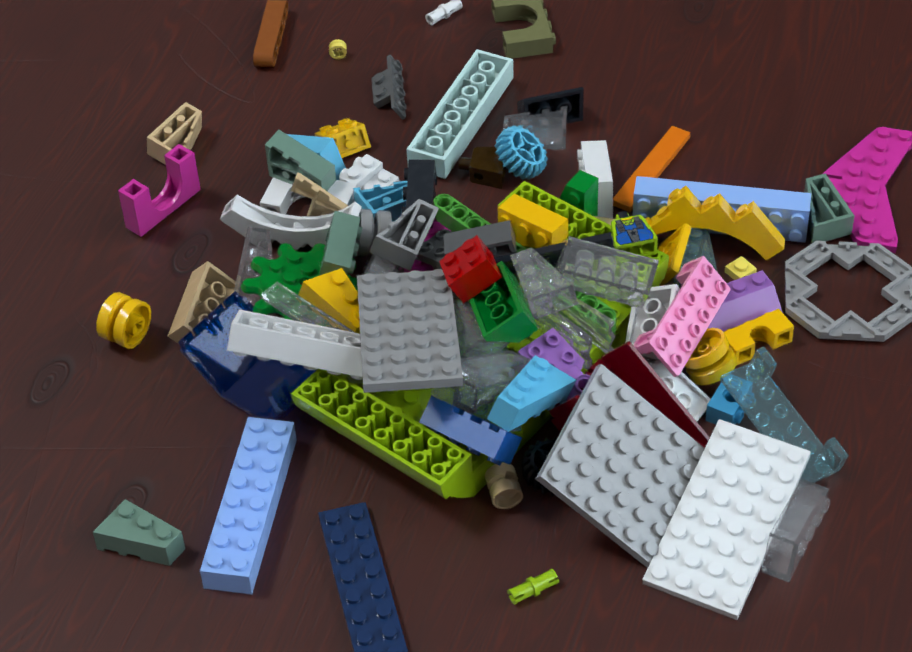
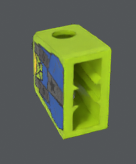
(633, 234)

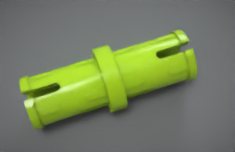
(533, 586)

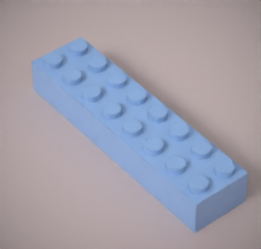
(785, 209)
(248, 506)

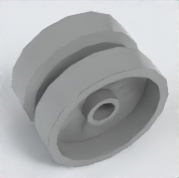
(371, 227)

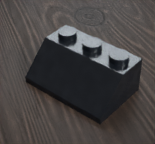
(554, 101)

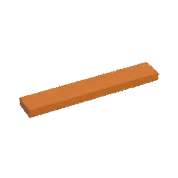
(652, 165)

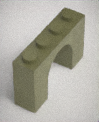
(530, 40)

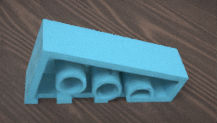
(532, 391)

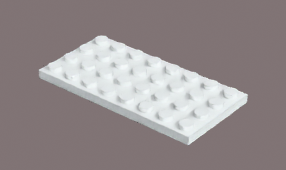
(726, 519)

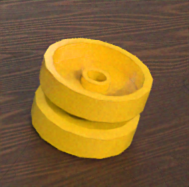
(123, 320)
(711, 358)

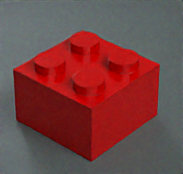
(470, 269)

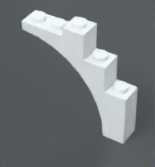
(283, 228)

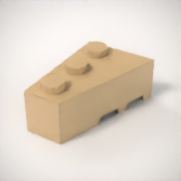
(177, 129)

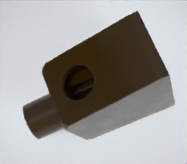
(484, 167)

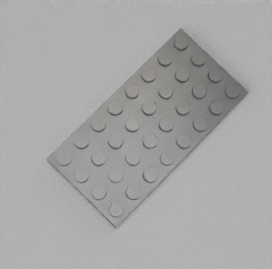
(408, 331)

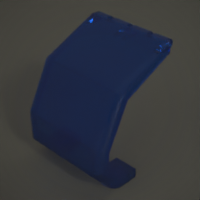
(245, 381)

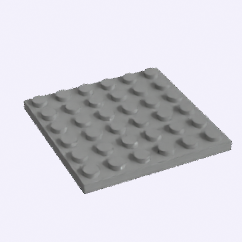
(621, 464)

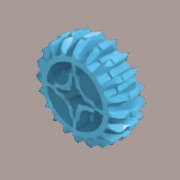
(521, 152)

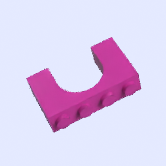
(181, 184)

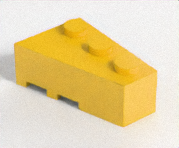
(532, 223)
(334, 296)

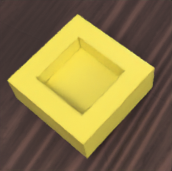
(740, 268)

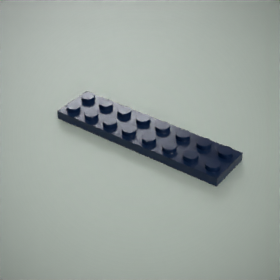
(361, 580)

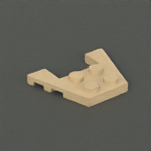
(322, 201)

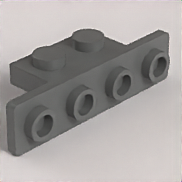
(388, 87)

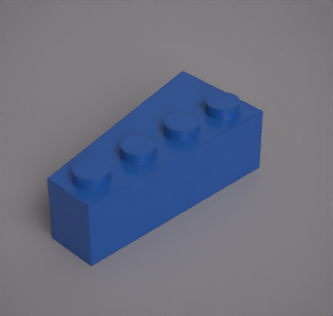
(471, 431)

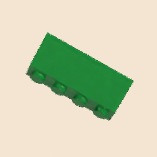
(503, 310)

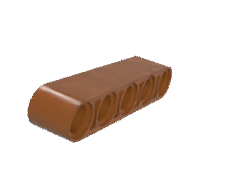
(270, 33)

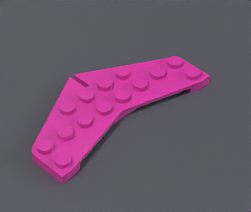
(862, 181)

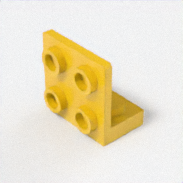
(348, 135)

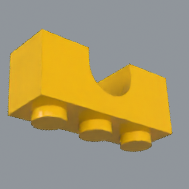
(770, 328)

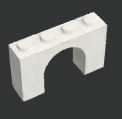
(280, 197)

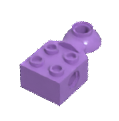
(561, 355)

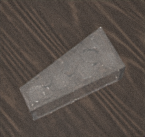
(795, 529)

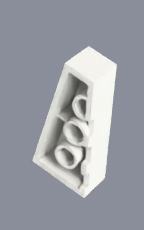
(594, 159)

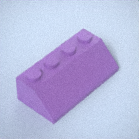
(747, 300)

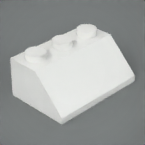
(649, 316)

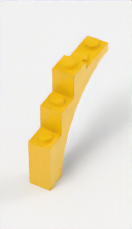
(716, 214)

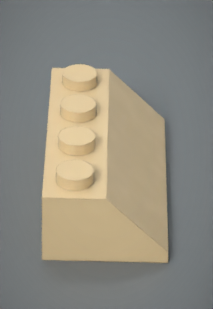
(203, 293)

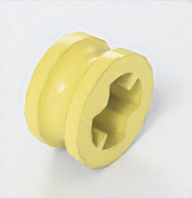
(340, 53)

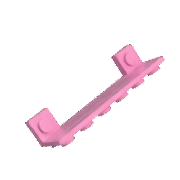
(687, 316)

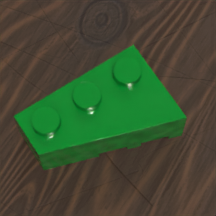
(582, 192)

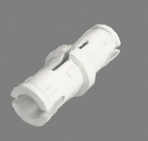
(443, 11)

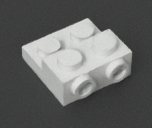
(368, 172)

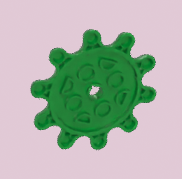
(289, 270)

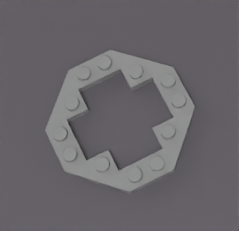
(850, 325)

